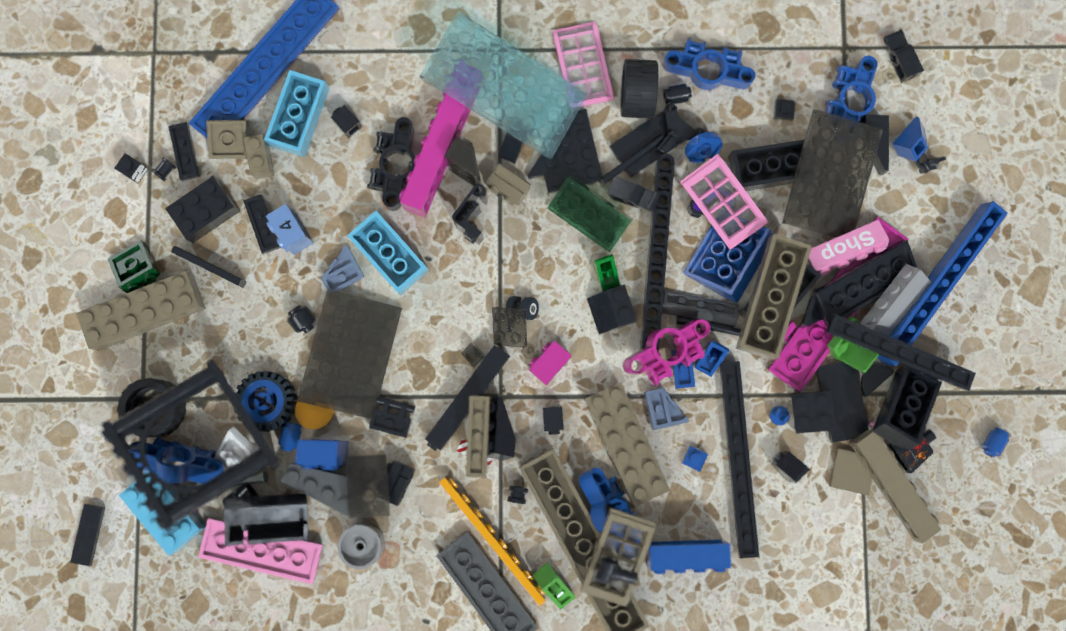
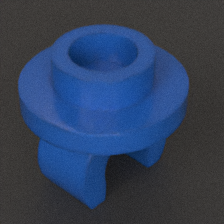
(779, 415)

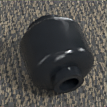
(301, 319)

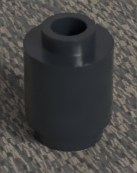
(677, 94)

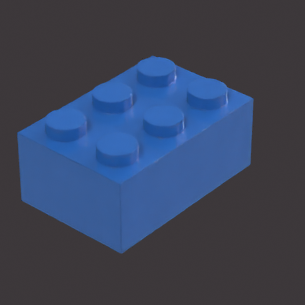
(321, 453)

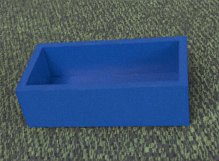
(688, 555)

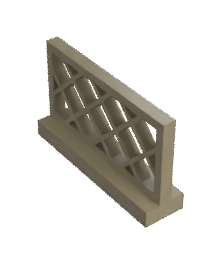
(478, 436)

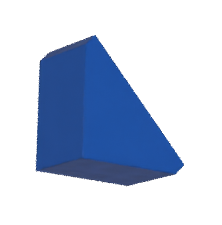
(713, 357)

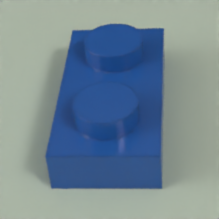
(683, 375)

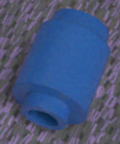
(289, 436)
(995, 442)

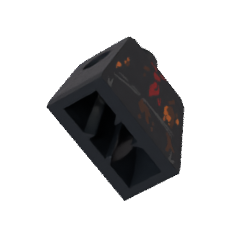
(915, 457)

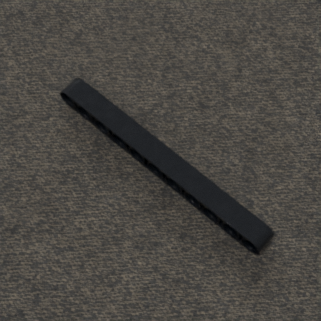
(658, 247)

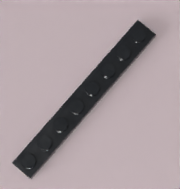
(900, 352)

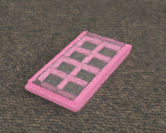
(584, 61)
(724, 201)

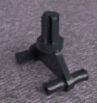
(677, 129)

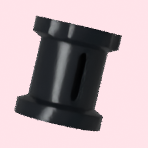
(163, 169)

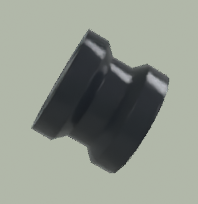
(517, 494)

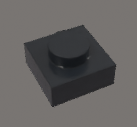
(784, 109)

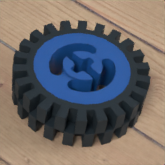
(276, 385)

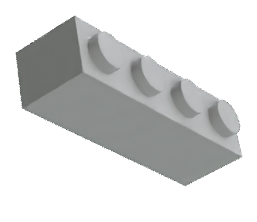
(896, 300)

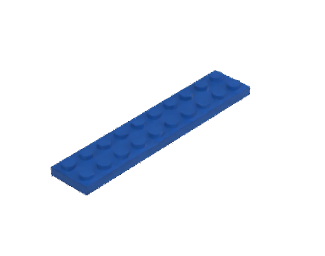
(266, 62)

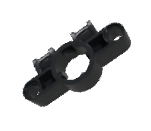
(387, 145)

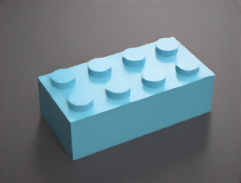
(296, 113)
(388, 253)
(169, 541)

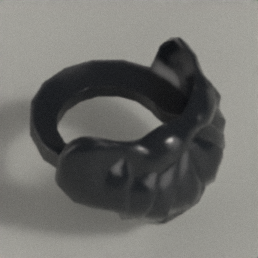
(926, 165)

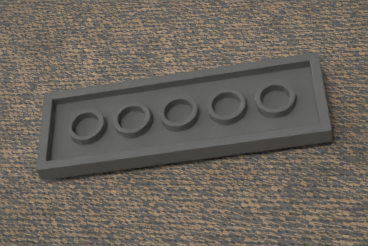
(485, 586)

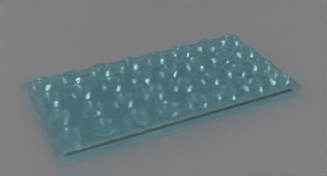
(503, 85)

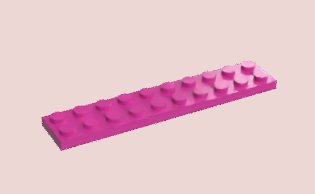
(808, 346)

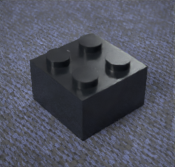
(813, 412)

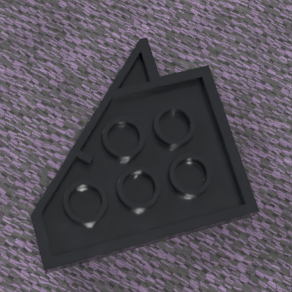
(574, 157)

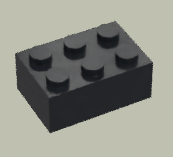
(202, 209)

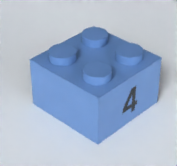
(289, 229)

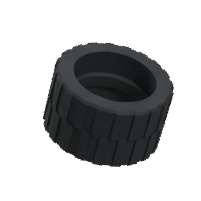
(639, 88)
(132, 395)

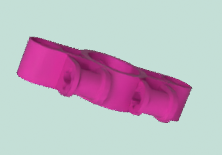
(687, 351)

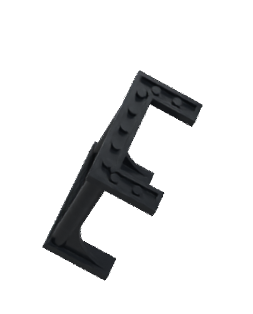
(172, 514)

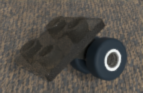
(510, 321)

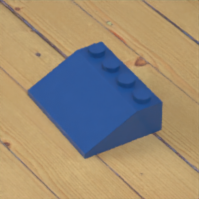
(724, 269)

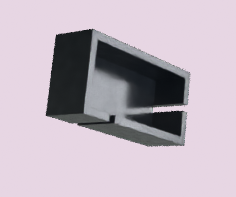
(266, 519)

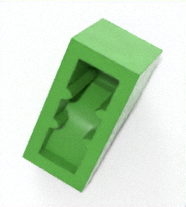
(553, 586)

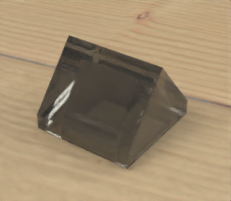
(473, 354)

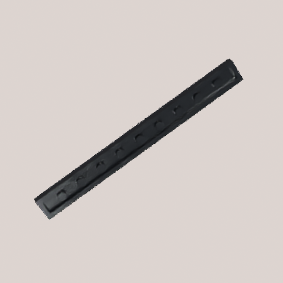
(739, 460)

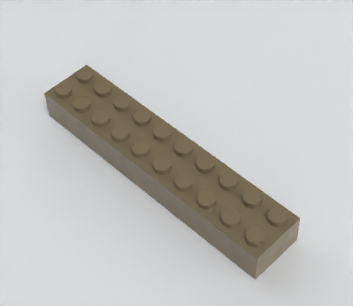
(576, 534)

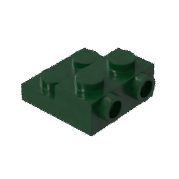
(133, 267)

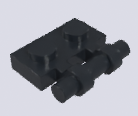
(392, 423)

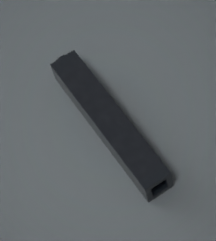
(459, 408)

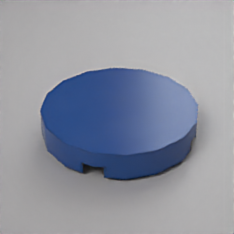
(703, 147)

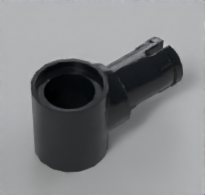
(610, 571)

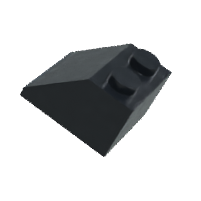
(612, 309)

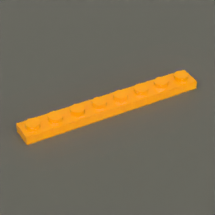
(498, 546)

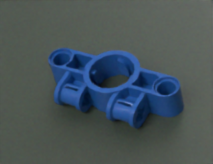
(728, 61)
(855, 80)
(197, 467)
(602, 493)

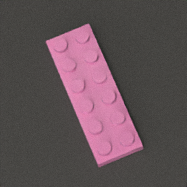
(284, 559)

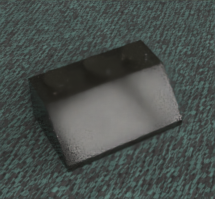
(462, 161)

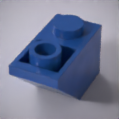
(912, 141)

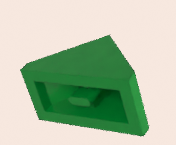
(606, 272)

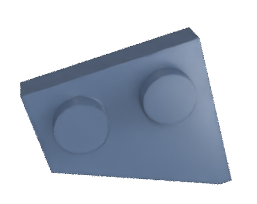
(343, 271)
(662, 410)

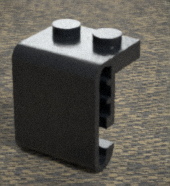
(465, 214)

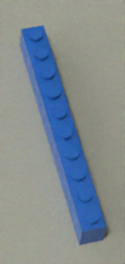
(948, 272)

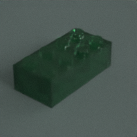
(590, 213)

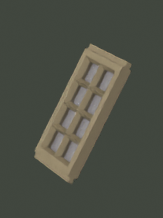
(625, 541)

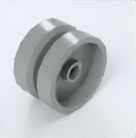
(353, 554)

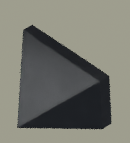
(812, 313)

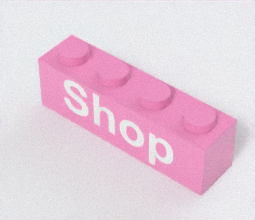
(848, 247)

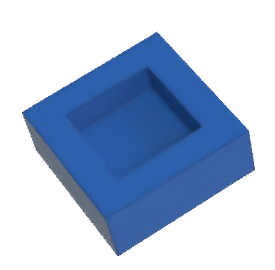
(694, 458)

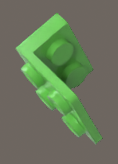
(851, 354)

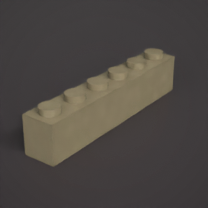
(895, 486)

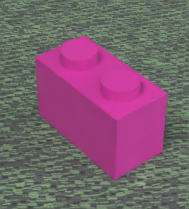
(549, 362)

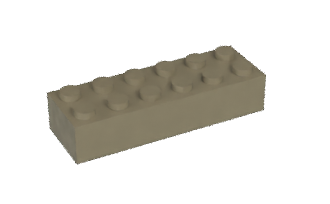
(773, 297)
(140, 311)
(627, 444)

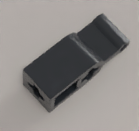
(903, 56)
(633, 194)

